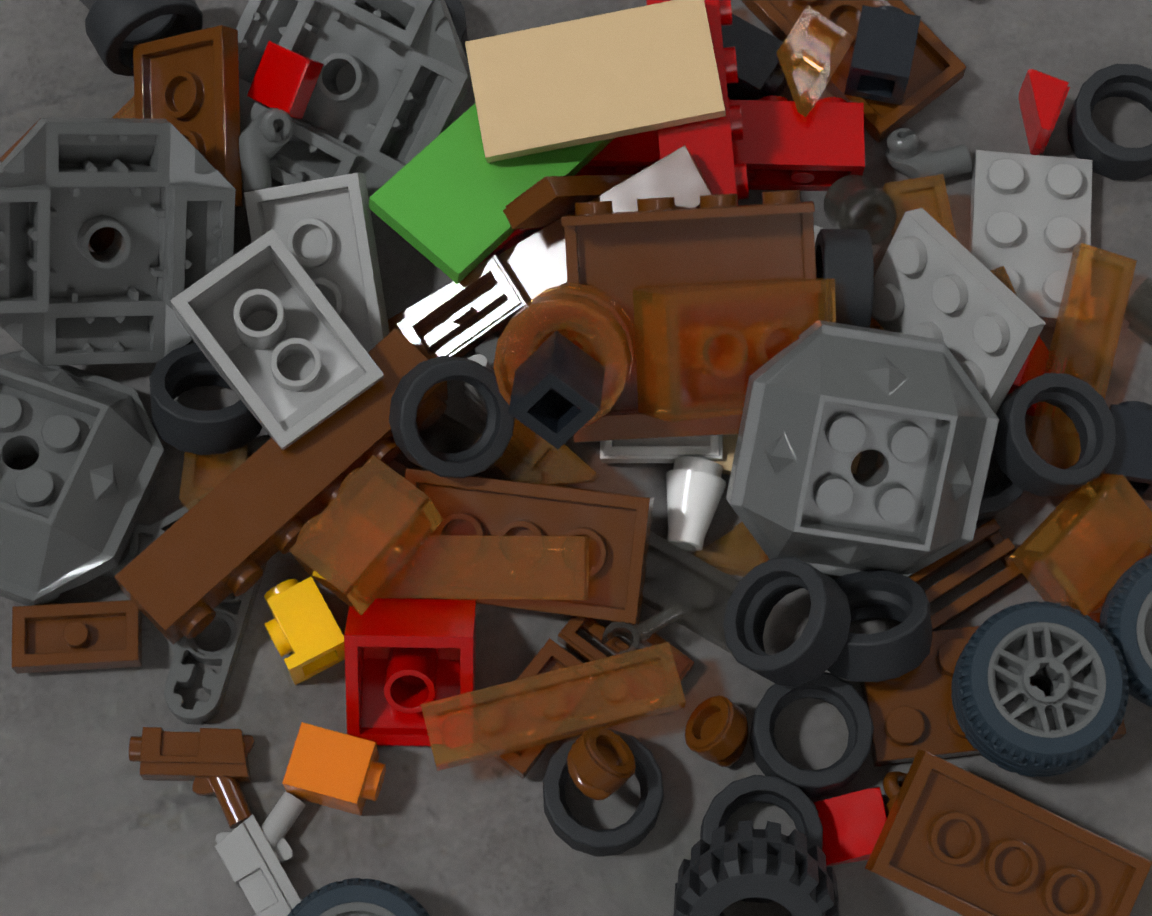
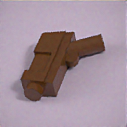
(210, 758)

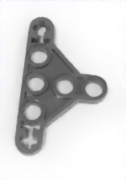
(232, 611)

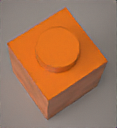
(334, 769)

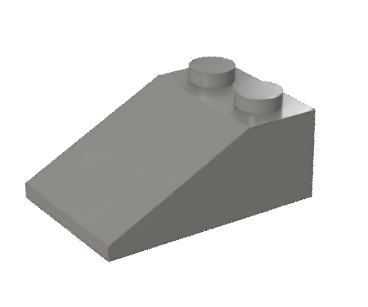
(276, 339)

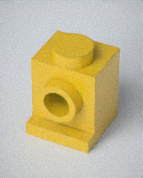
(303, 627)

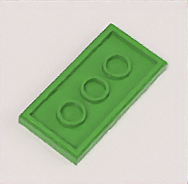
(454, 200)

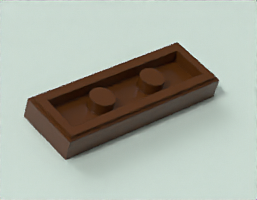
(557, 197)

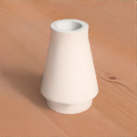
(692, 499)

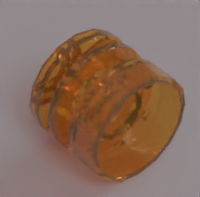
(579, 315)

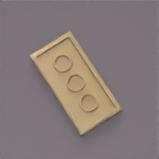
(594, 79)

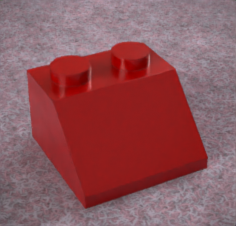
(402, 658)

